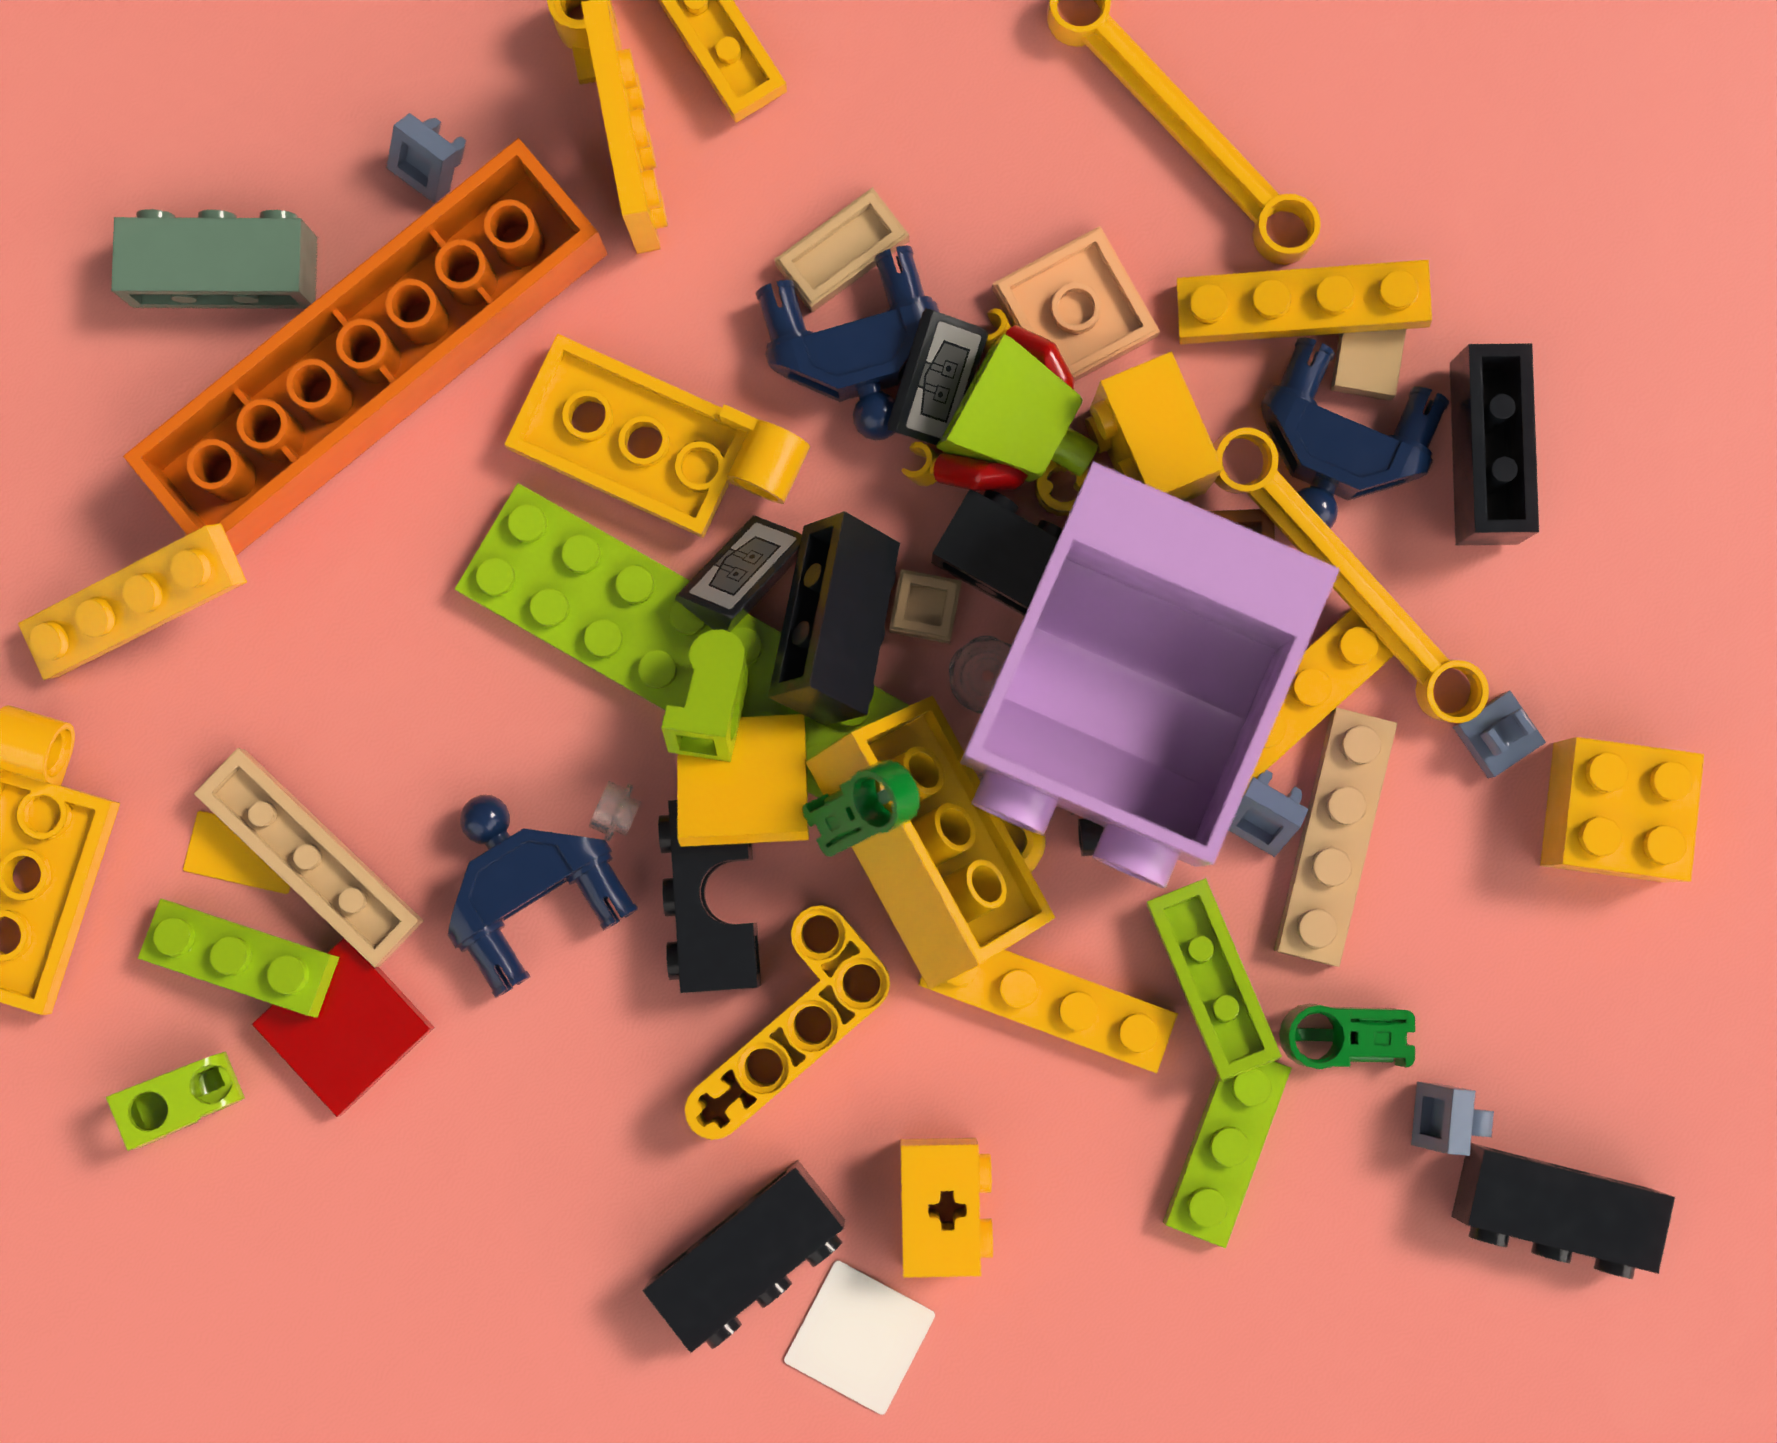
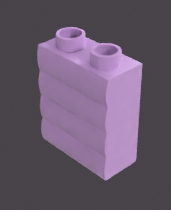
(1146, 676)

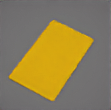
(222, 855)

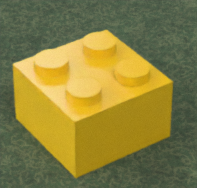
(1154, 429)
(1622, 810)

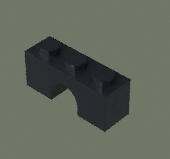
(707, 950)

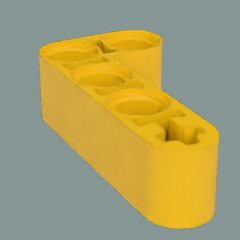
(782, 1034)

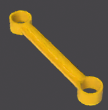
(1190, 129)
(1353, 580)

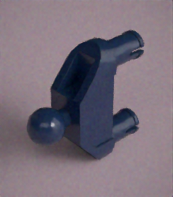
(854, 356)
(1340, 453)
(517, 874)

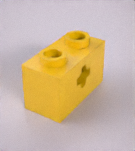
(935, 1245)

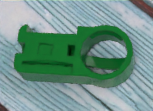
(858, 809)
(1356, 1035)

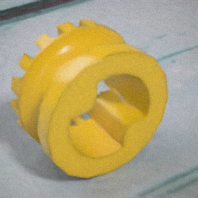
(1044, 487)

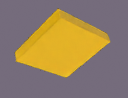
(752, 796)

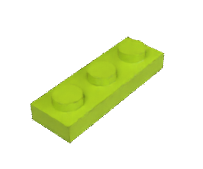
(238, 958)
(1213, 980)
(1225, 1153)

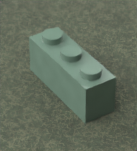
(214, 260)

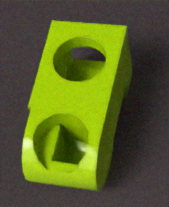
(714, 699)
(174, 1100)

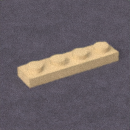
(1335, 837)
(308, 857)

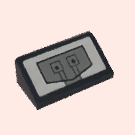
(936, 375)
(741, 573)

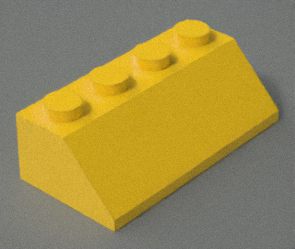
(952, 869)

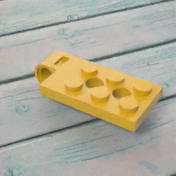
(601, 60)
(699, 449)
(66, 838)

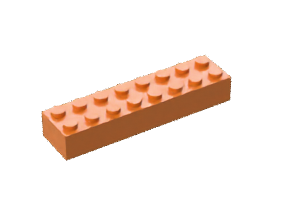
(369, 350)

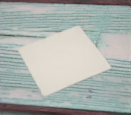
(859, 1337)

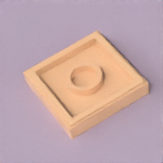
(1079, 303)

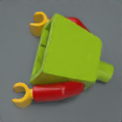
(1009, 418)

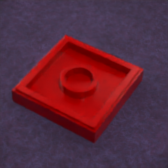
(357, 1035)

